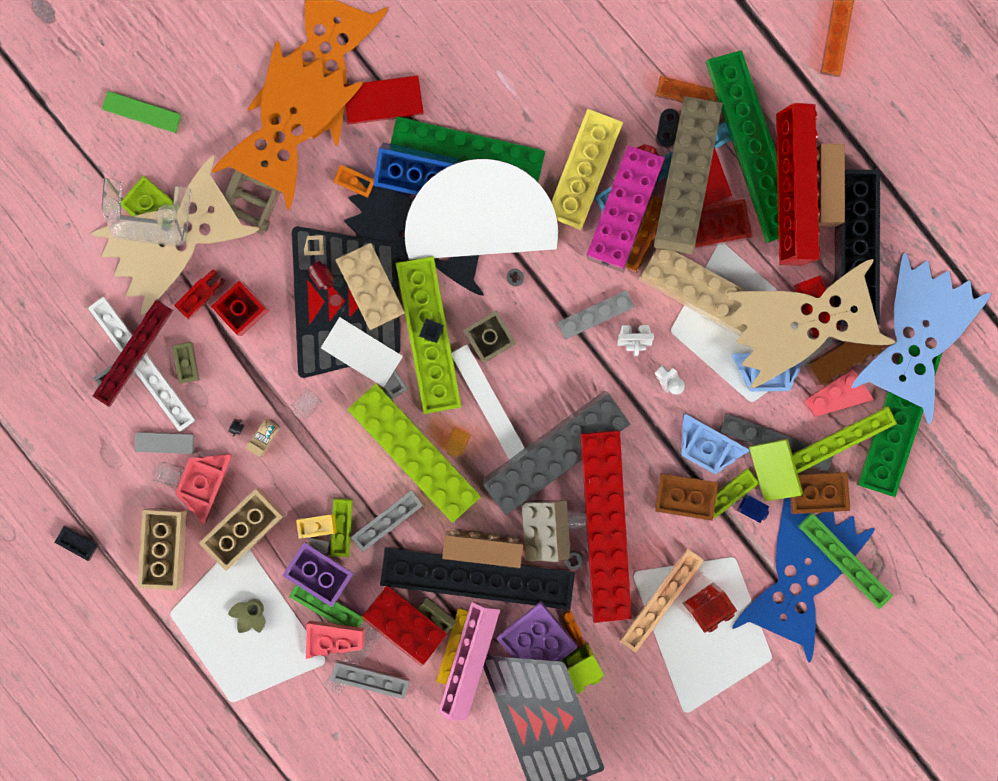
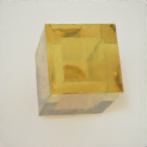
(457, 442)

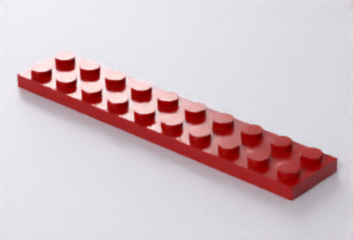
(606, 525)

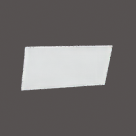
(361, 352)

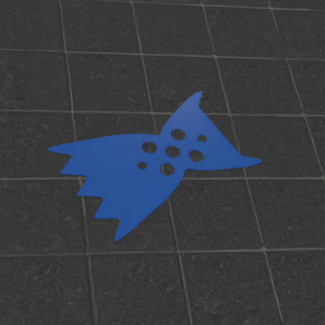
(793, 549)

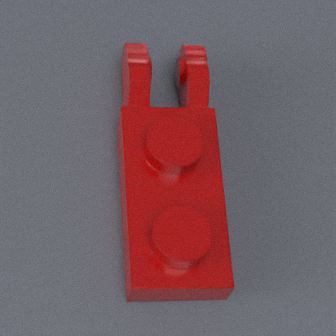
(198, 295)

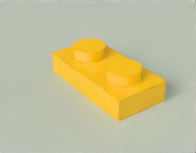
(316, 526)

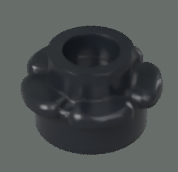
(236, 427)

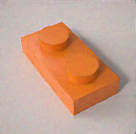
(348, 179)

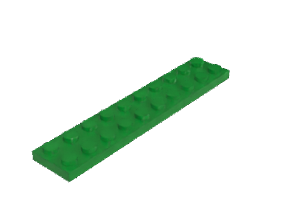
(749, 136)

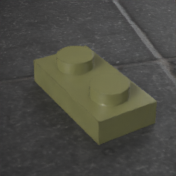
(185, 363)
(436, 615)

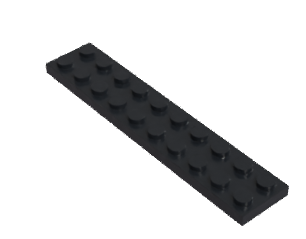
(484, 581)

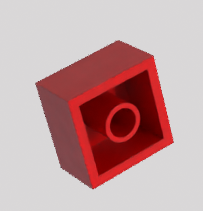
(240, 308)

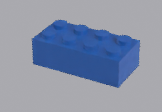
(407, 168)

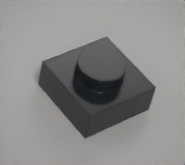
(431, 330)

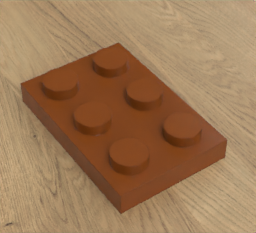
(822, 493)
(686, 497)

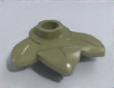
(247, 617)

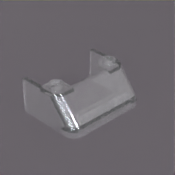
(168, 228)

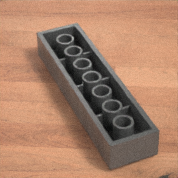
(551, 453)

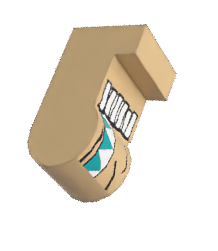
(263, 438)

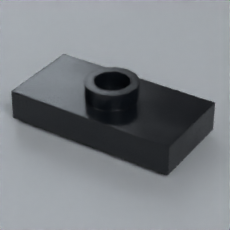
(76, 543)

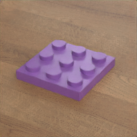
(537, 636)

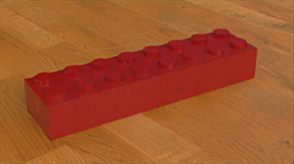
(797, 185)

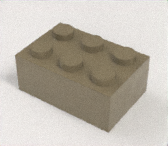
(546, 530)

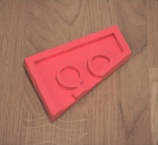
(838, 395)
(332, 638)

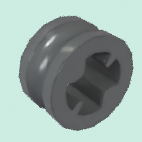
(520, 274)
(578, 557)

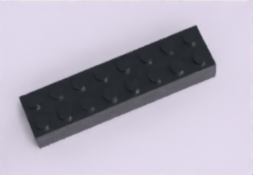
(860, 233)

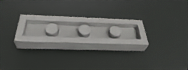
(595, 314)
(387, 521)
(369, 679)

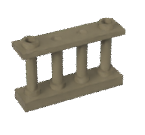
(235, 192)

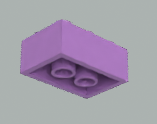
(318, 574)

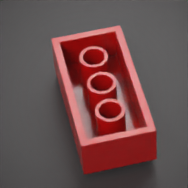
(404, 626)

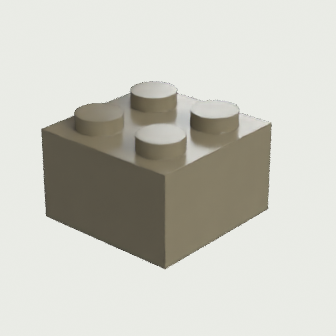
(489, 337)

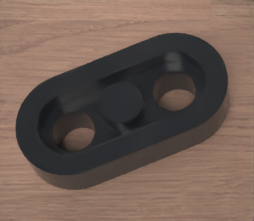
(667, 127)

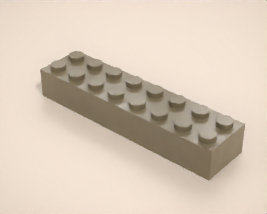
(688, 175)

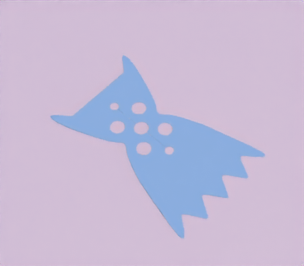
(948, 316)

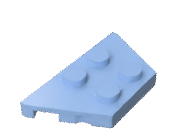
(781, 382)
(707, 446)

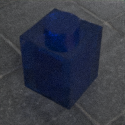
(753, 508)

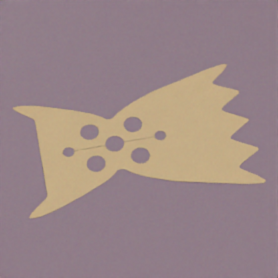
(158, 267)
(772, 312)

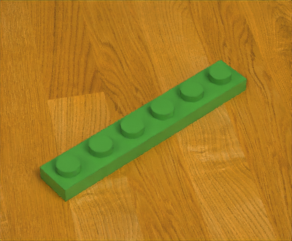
(845, 561)

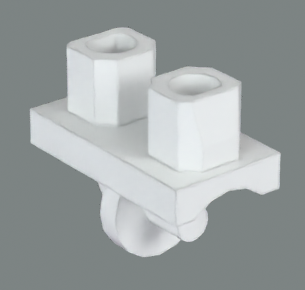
(635, 342)
(670, 380)

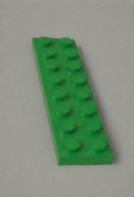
(465, 145)
(891, 447)

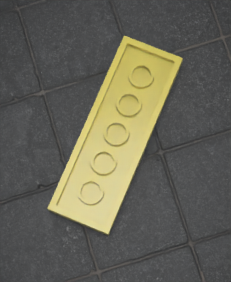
(585, 168)

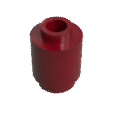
(321, 275)

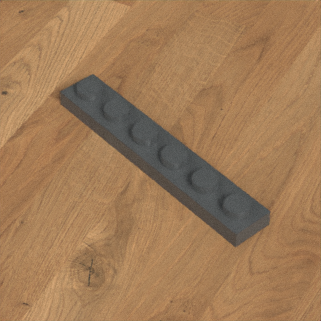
(757, 435)

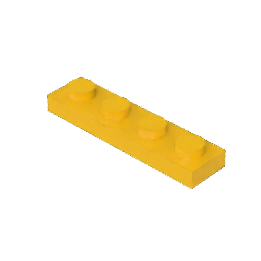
(452, 646)

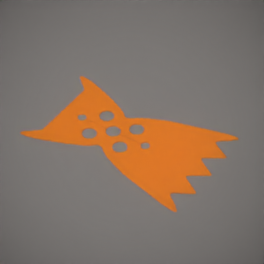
(353, 23)
(316, 103)

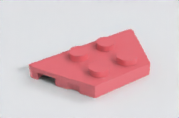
(202, 483)

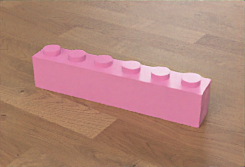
(469, 661)

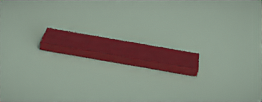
(132, 353)

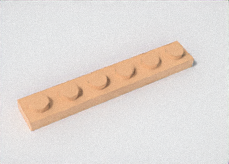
(661, 600)

